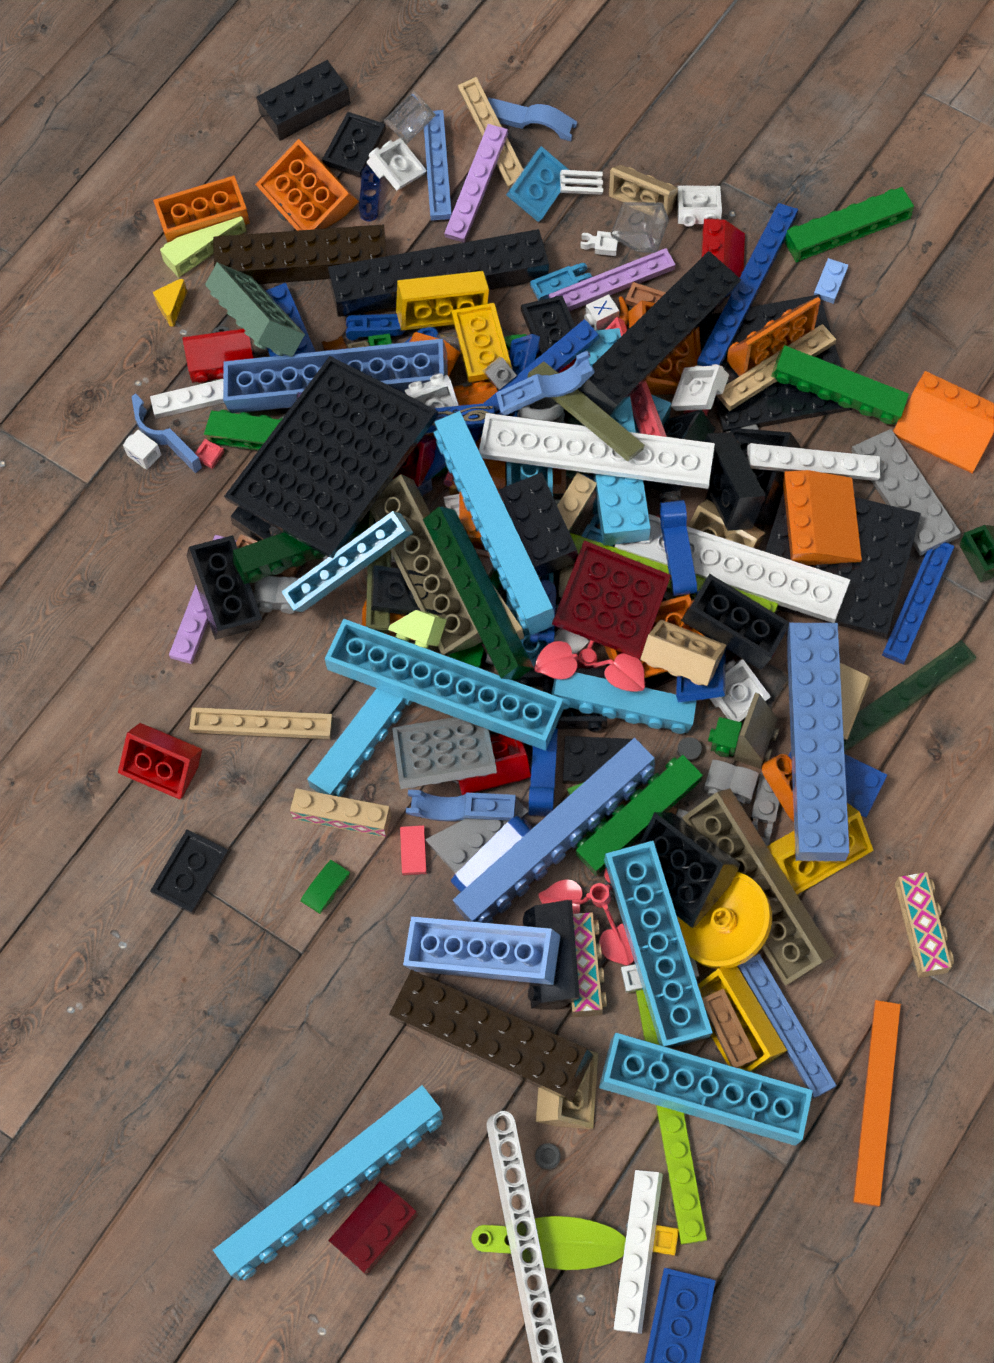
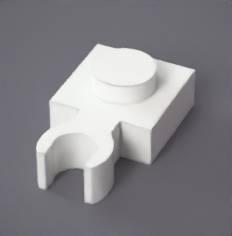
(603, 243)

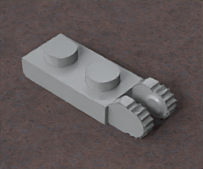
(765, 806)

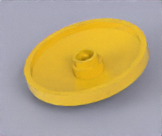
(732, 928)

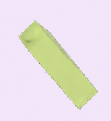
(193, 248)

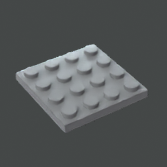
(442, 752)

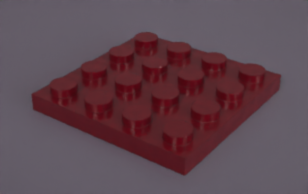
(611, 599)

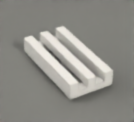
(581, 174)

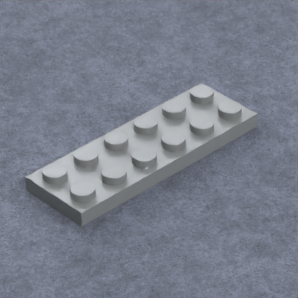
(906, 488)

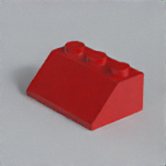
(725, 243)
(208, 352)
(159, 760)
(510, 765)

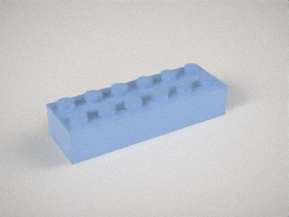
(482, 950)

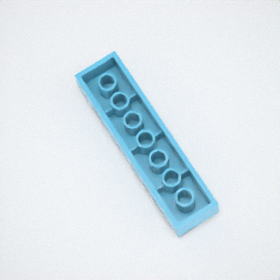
(657, 945)
(706, 1089)

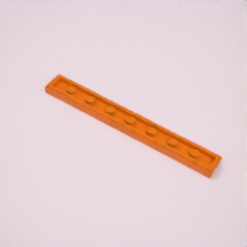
(876, 1104)

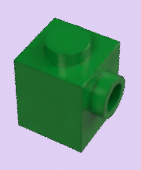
(725, 737)

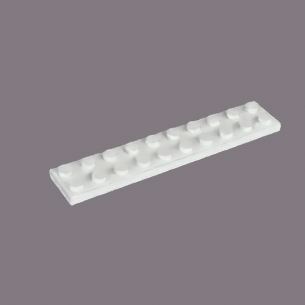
(581, 450)
(753, 571)

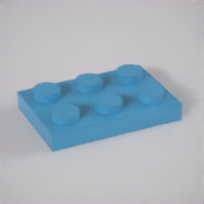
(537, 184)

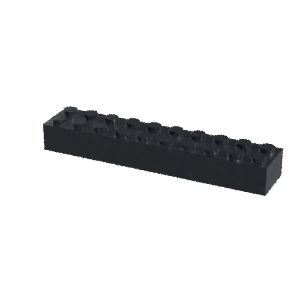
(373, 282)
(659, 333)

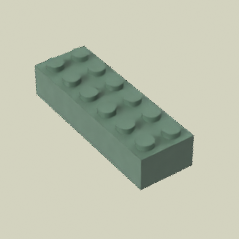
(254, 310)

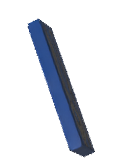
(473, 414)

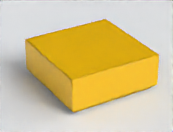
(665, 1240)

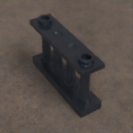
(593, 722)

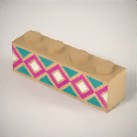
(340, 813)
(923, 925)
(589, 974)

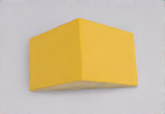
(170, 300)

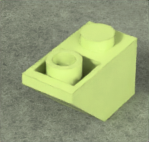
(420, 626)

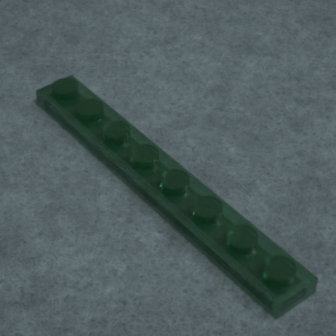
(909, 692)

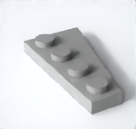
(464, 839)

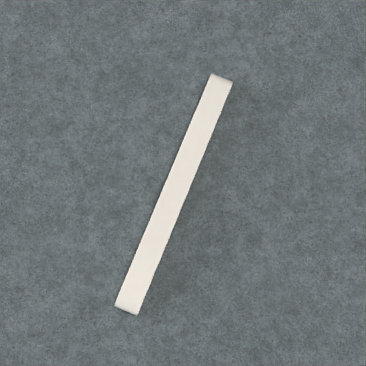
(529, 1240)

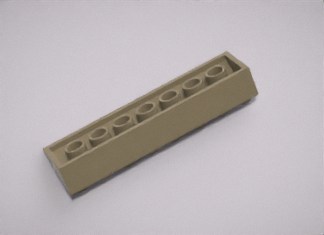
(421, 555)
(794, 939)

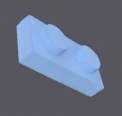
(831, 280)

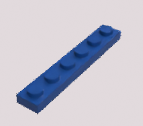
(917, 603)

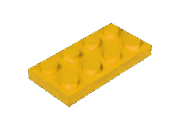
(479, 338)

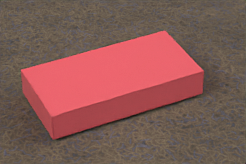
(413, 850)

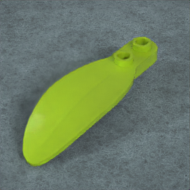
(563, 1242)

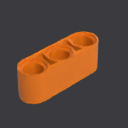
(779, 777)

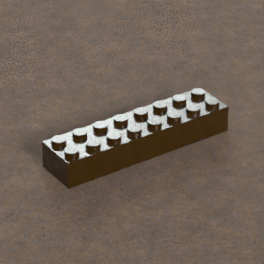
(300, 253)
(491, 1035)

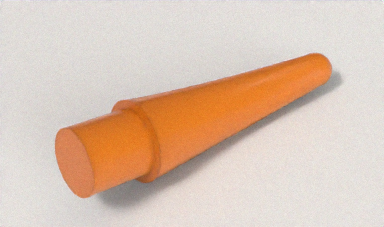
(623, 311)

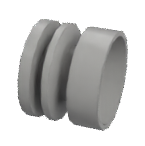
(543, 409)

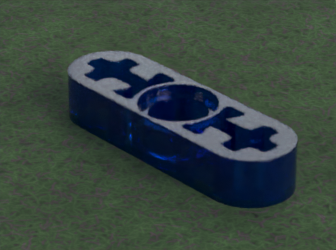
(373, 200)

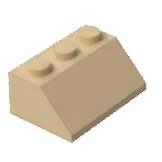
(633, 186)
(709, 520)
(683, 652)
(852, 693)
(575, 1114)

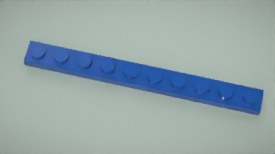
(749, 286)
(557, 357)

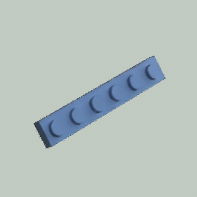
(437, 168)
(787, 1026)

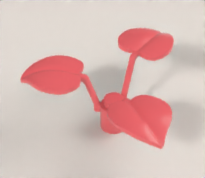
(559, 663)
(613, 941)

